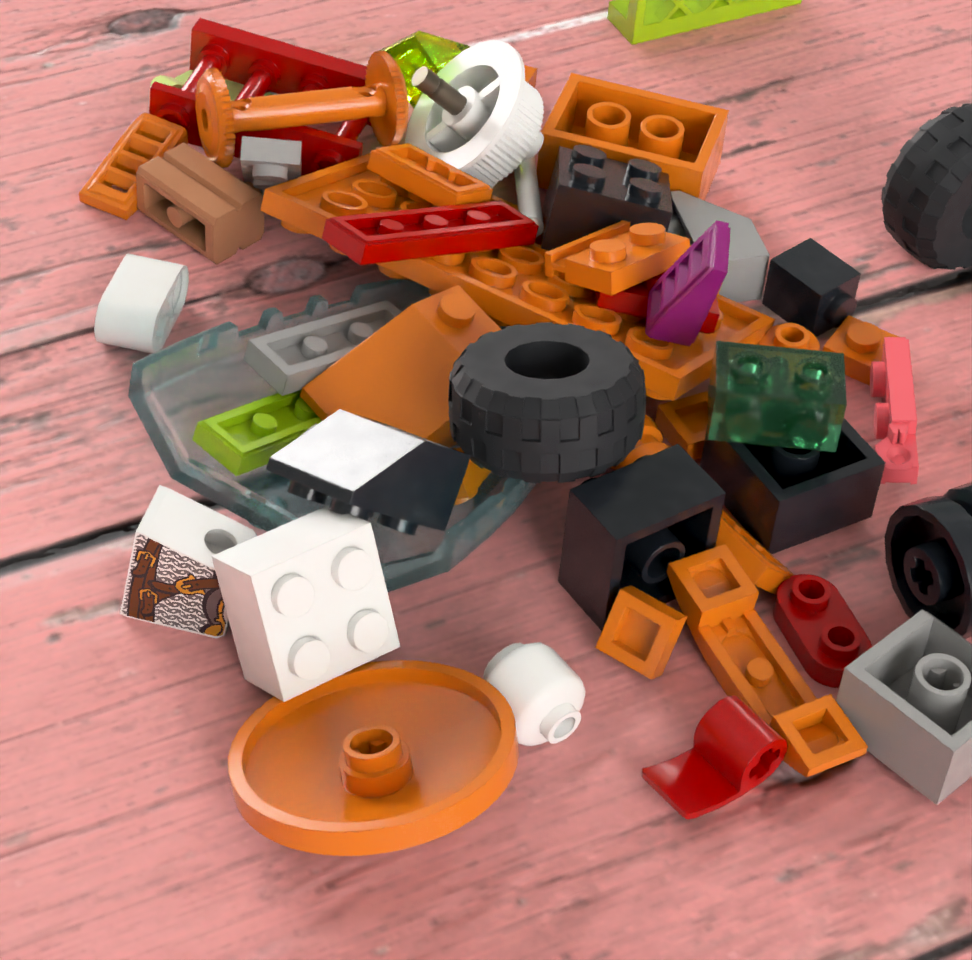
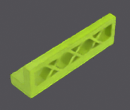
(655, 19)

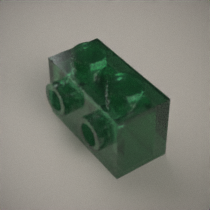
(776, 396)

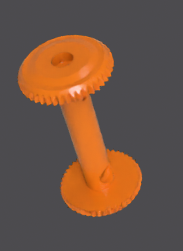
(381, 100)

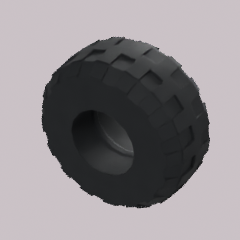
(931, 192)
(547, 402)

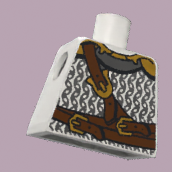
(172, 567)

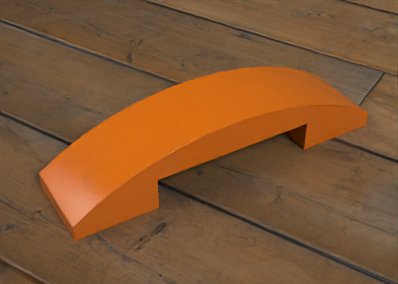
(754, 666)

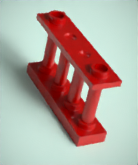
(262, 68)

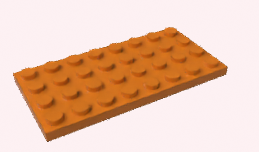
(508, 281)

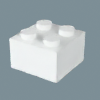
(306, 602)

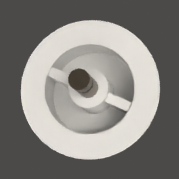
(478, 112)

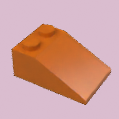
(404, 367)

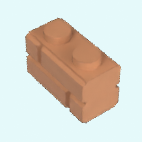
(200, 202)

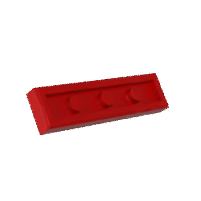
(429, 232)

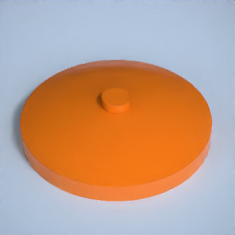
(374, 759)

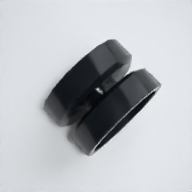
(932, 557)

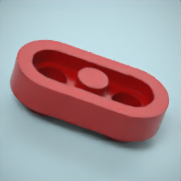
(813, 621)

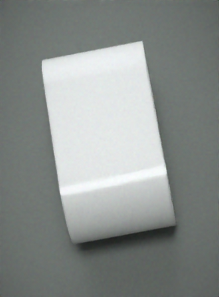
(141, 303)

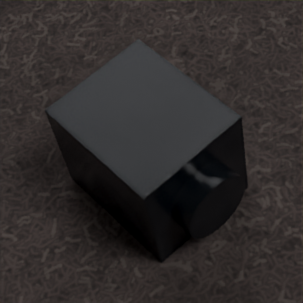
(811, 287)

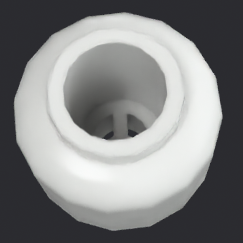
(540, 691)

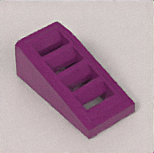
(688, 288)

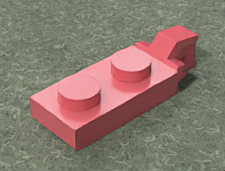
(896, 416)

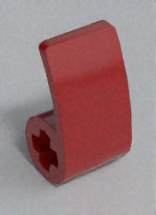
(728, 759)

